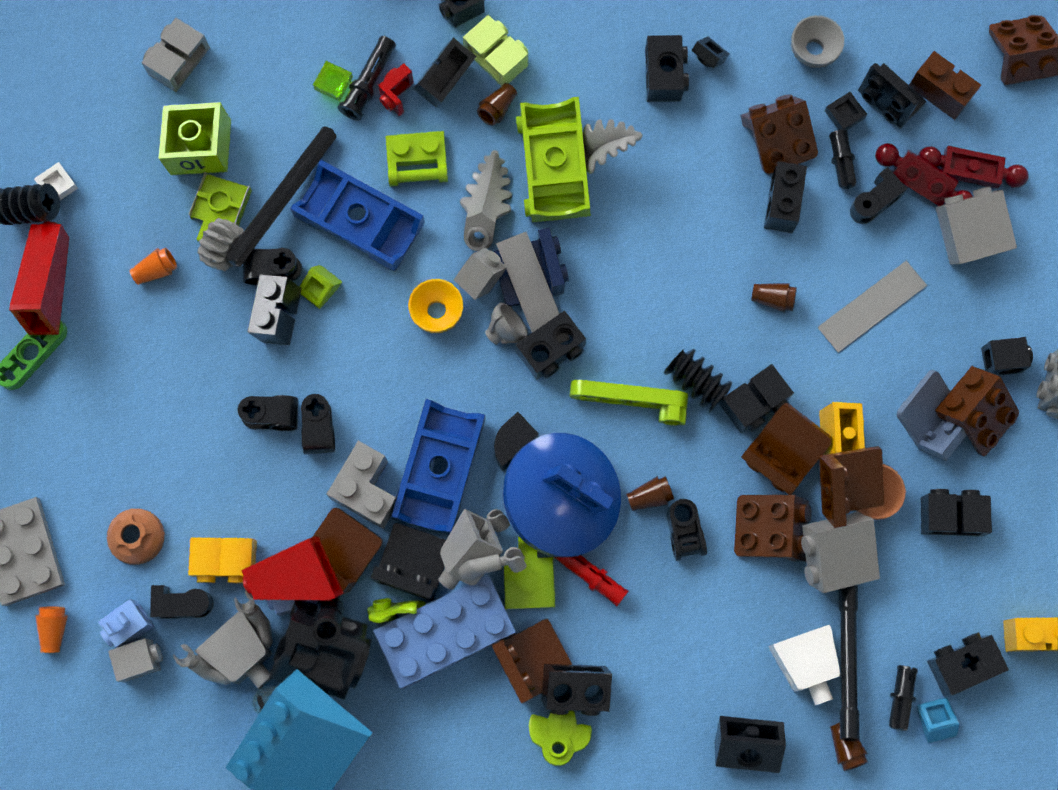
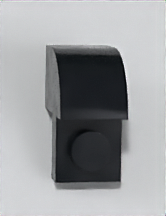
(512, 438)

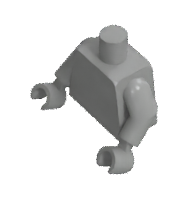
(475, 549)
(234, 649)

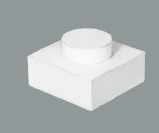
(58, 179)

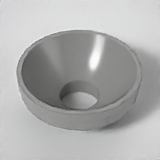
(819, 30)

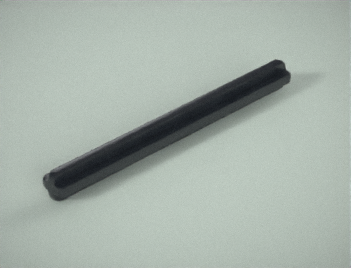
(281, 197)

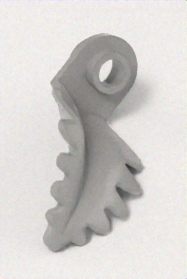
(606, 141)
(485, 201)

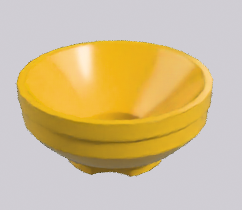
(432, 292)

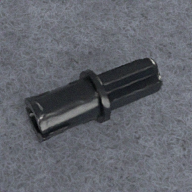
(843, 158)
(902, 697)

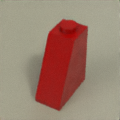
(294, 574)

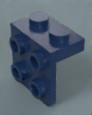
(546, 251)

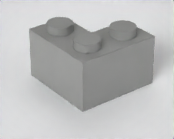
(356, 486)

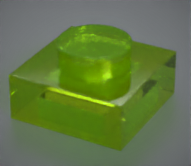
(332, 81)

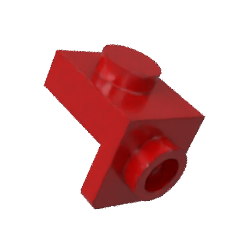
(394, 84)

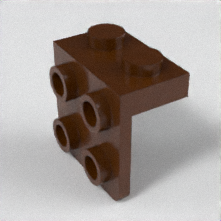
(1028, 49)
(781, 132)
(980, 407)
(787, 448)
(771, 526)
(347, 546)

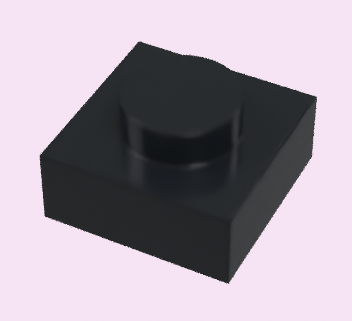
(710, 52)
(845, 112)

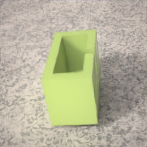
(495, 51)

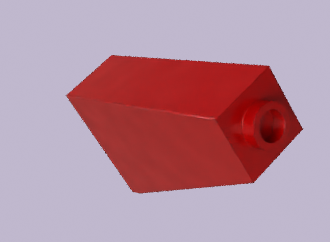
(41, 280)

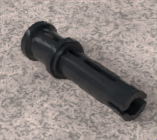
(362, 90)

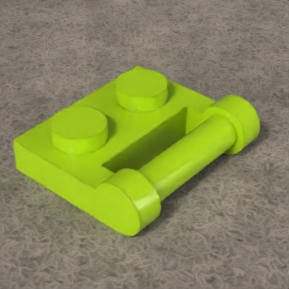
(416, 150)

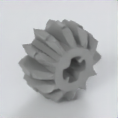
(217, 243)

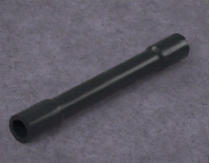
(849, 700)

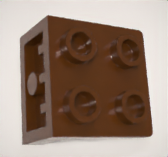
(850, 482)
(525, 657)

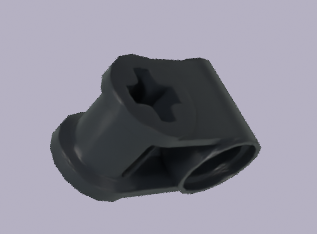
(270, 263)
(273, 412)
(317, 430)
(686, 532)

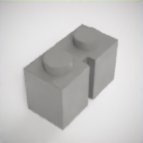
(175, 55)

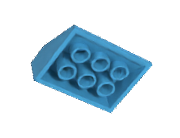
(298, 740)

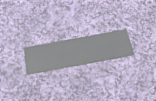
(529, 282)
(872, 306)

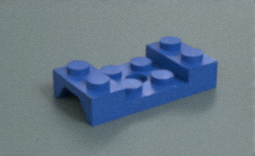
(382, 233)
(432, 498)

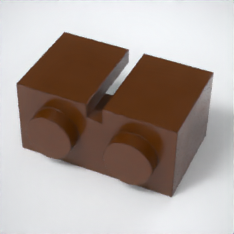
(943, 86)

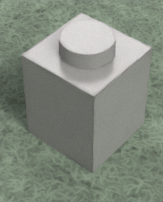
(480, 273)
(135, 660)

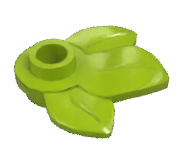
(385, 611)
(559, 730)

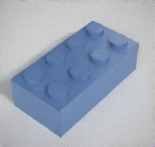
(444, 632)

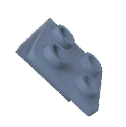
(922, 422)

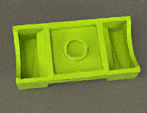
(554, 161)

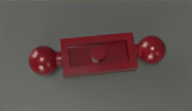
(976, 167)
(919, 174)

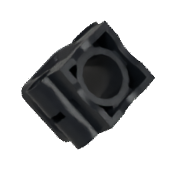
(323, 647)

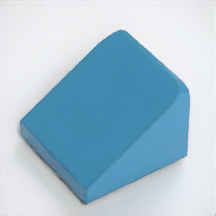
(938, 720)

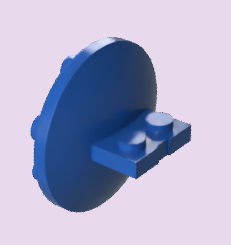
(562, 495)

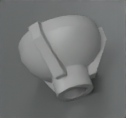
(505, 326)

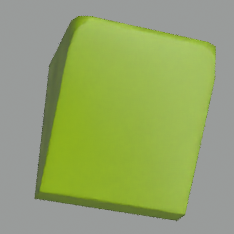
(319, 285)

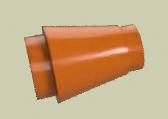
(154, 266)
(51, 628)

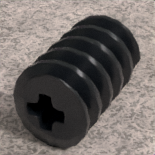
(28, 204)
(698, 378)

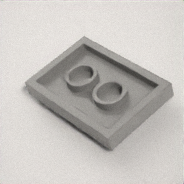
(26, 553)

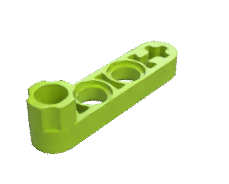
(670, 402)

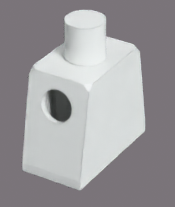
(809, 662)

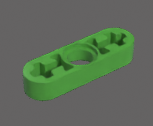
(21, 374)

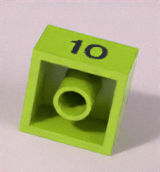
(195, 138)

